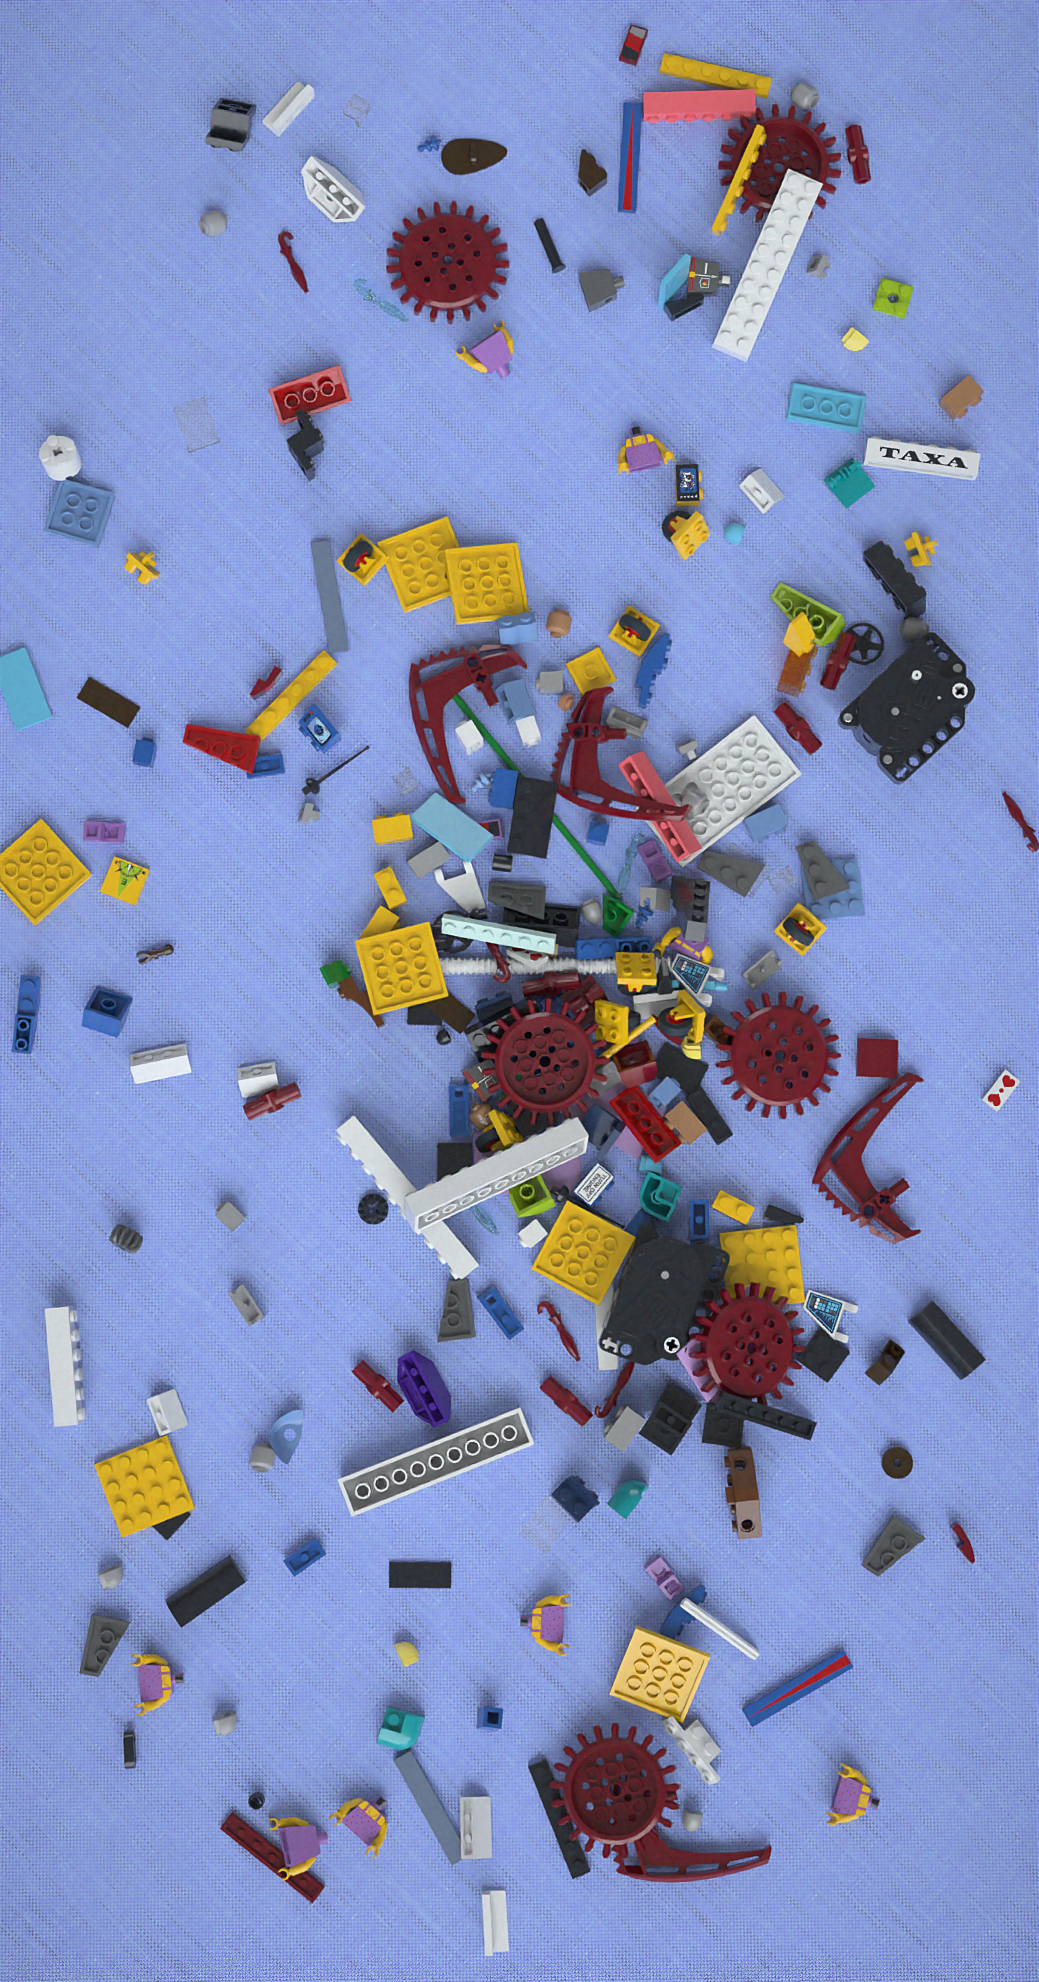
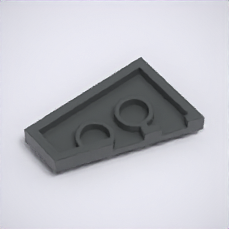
(731, 871)
(819, 872)
(519, 897)
(458, 1313)
(890, 1546)
(101, 1642)

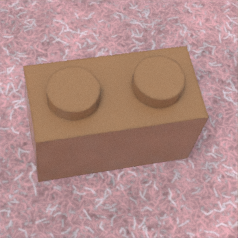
(961, 398)
(685, 1123)

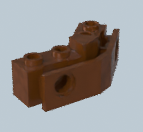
(743, 1493)

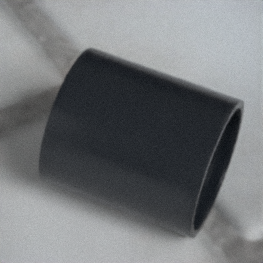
(502, 863)

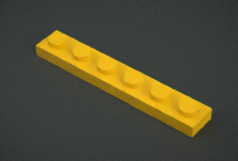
(714, 75)
(736, 188)
(292, 696)

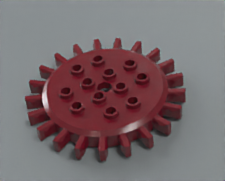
(798, 139)
(437, 292)
(745, 1048)
(575, 1078)
(719, 1340)
(596, 1822)

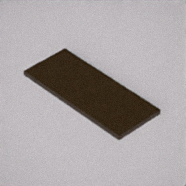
(108, 702)
(451, 1012)

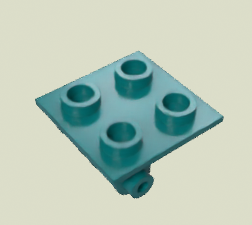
(849, 482)

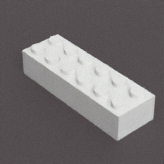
(64, 1366)

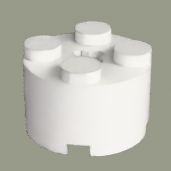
(60, 457)

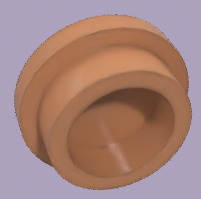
(566, 702)

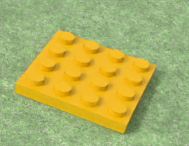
(418, 563)
(485, 582)
(40, 872)
(401, 968)
(583, 1253)
(765, 1258)
(144, 1486)
(659, 1674)

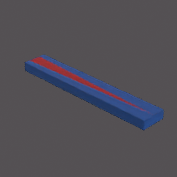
(629, 157)
(797, 1688)

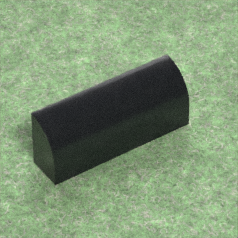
(946, 1340)
(205, 1591)

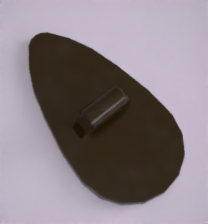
(471, 155)

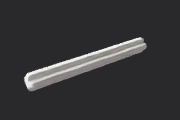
(719, 1628)

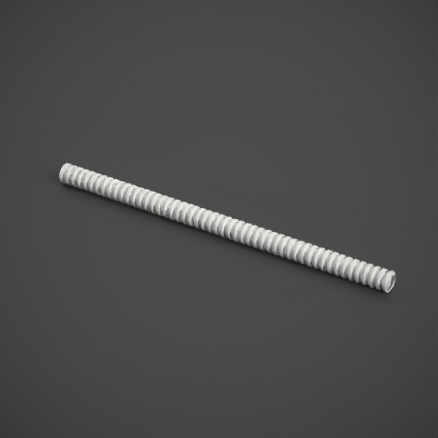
(552, 965)

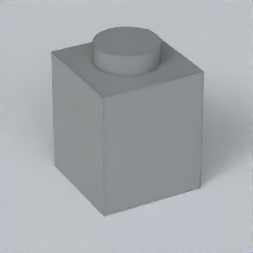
(550, 682)
(229, 1215)

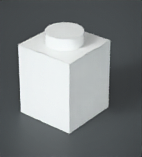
(528, 731)
(531, 1234)

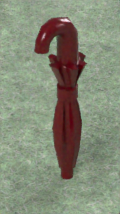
(296, 271)
(1016, 813)
(502, 964)
(566, 1338)
(611, 1400)

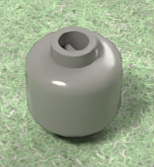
(804, 96)
(213, 223)
(913, 629)
(696, 799)
(262, 1457)

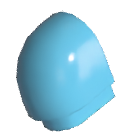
(734, 533)
(647, 1164)

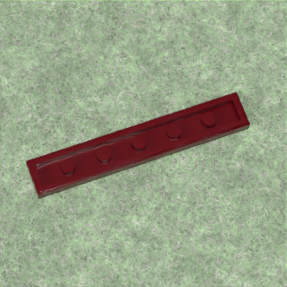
(270, 1856)

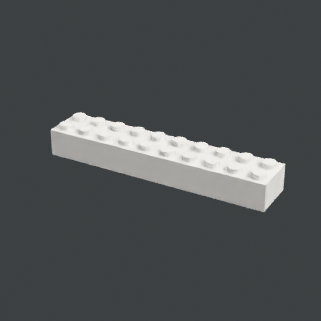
(767, 265)
(495, 1174)
(398, 1186)
(435, 1461)

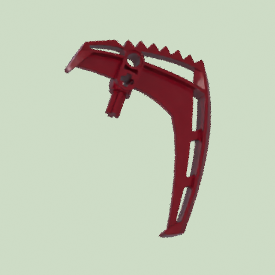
(443, 688)
(585, 769)
(851, 1172)
(661, 1855)

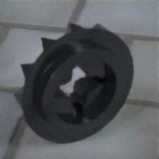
(382, 1206)

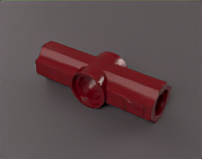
(857, 154)
(838, 661)
(798, 728)
(551, 984)
(272, 1101)
(377, 1386)
(566, 1401)

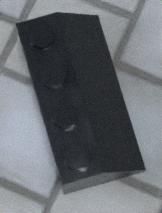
(532, 817)
(558, 920)
(477, 1032)

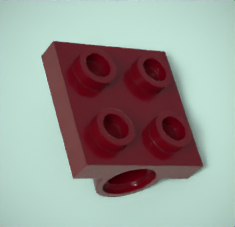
(584, 999)

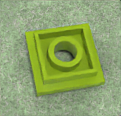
(900, 291)

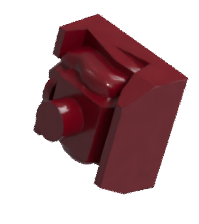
(635, 1064)

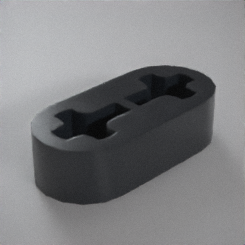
(129, 1743)

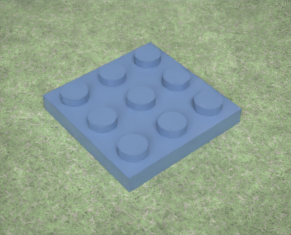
(79, 513)
(842, 904)

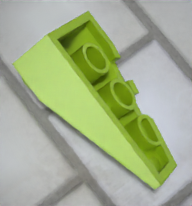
(824, 621)
(530, 1197)

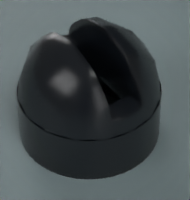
(443, 1037)
(254, 1802)

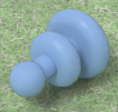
(480, 782)

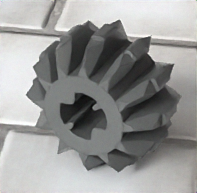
(126, 1239)

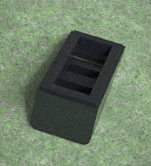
(683, 306)
(664, 981)
(776, 1214)

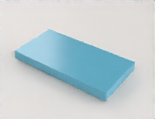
(674, 281)
(826, 408)
(22, 690)
(451, 827)

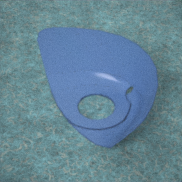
(283, 1448)

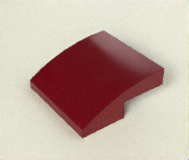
(877, 1058)

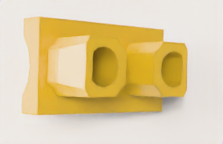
(917, 542)
(135, 561)

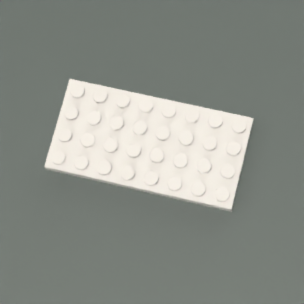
(736, 777)

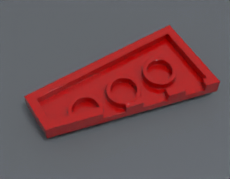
(230, 747)

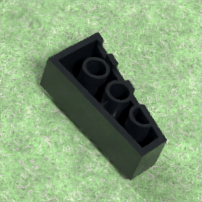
(895, 579)
(691, 904)

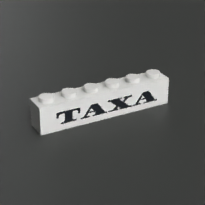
(921, 458)

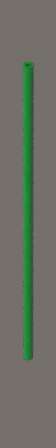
(556, 821)

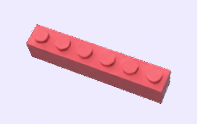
(698, 105)
(649, 786)

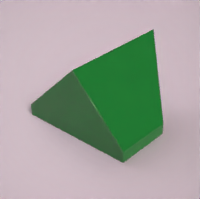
(615, 915)

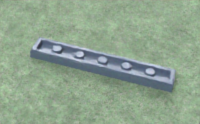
(329, 597)
(430, 1805)

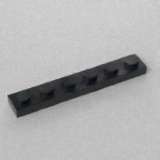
(765, 1415)
(570, 1849)

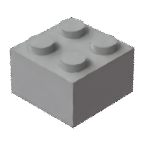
(623, 1428)

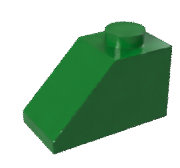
(335, 973)

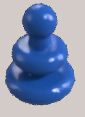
(428, 145)
(642, 917)

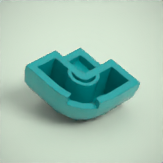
(659, 1196)
(627, 1496)
(400, 1729)

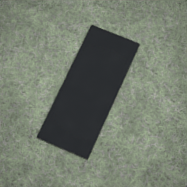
(419, 1574)

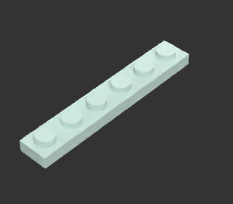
(498, 933)

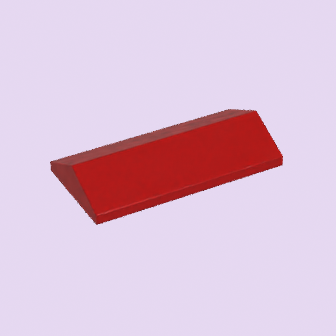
(309, 393)
(645, 1123)

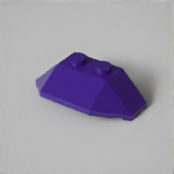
(424, 1388)

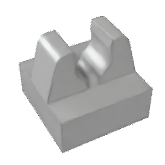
(817, 266)
(687, 748)
(307, 814)

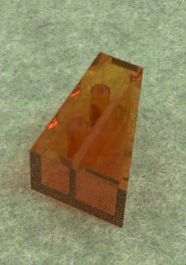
(794, 672)

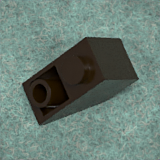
(590, 175)
(885, 1362)

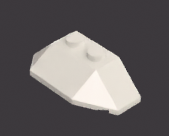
(331, 191)

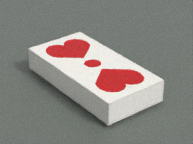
(529, 957)
(1000, 1090)

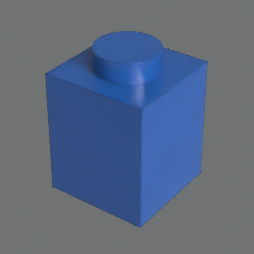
(144, 752)
(597, 833)
(489, 1718)

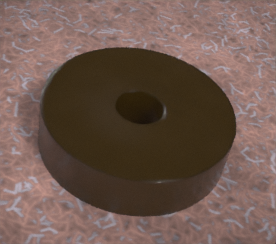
(905, 1466)

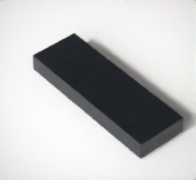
(709, 1116)

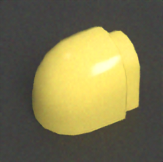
(854, 340)
(690, 1048)
(407, 1653)

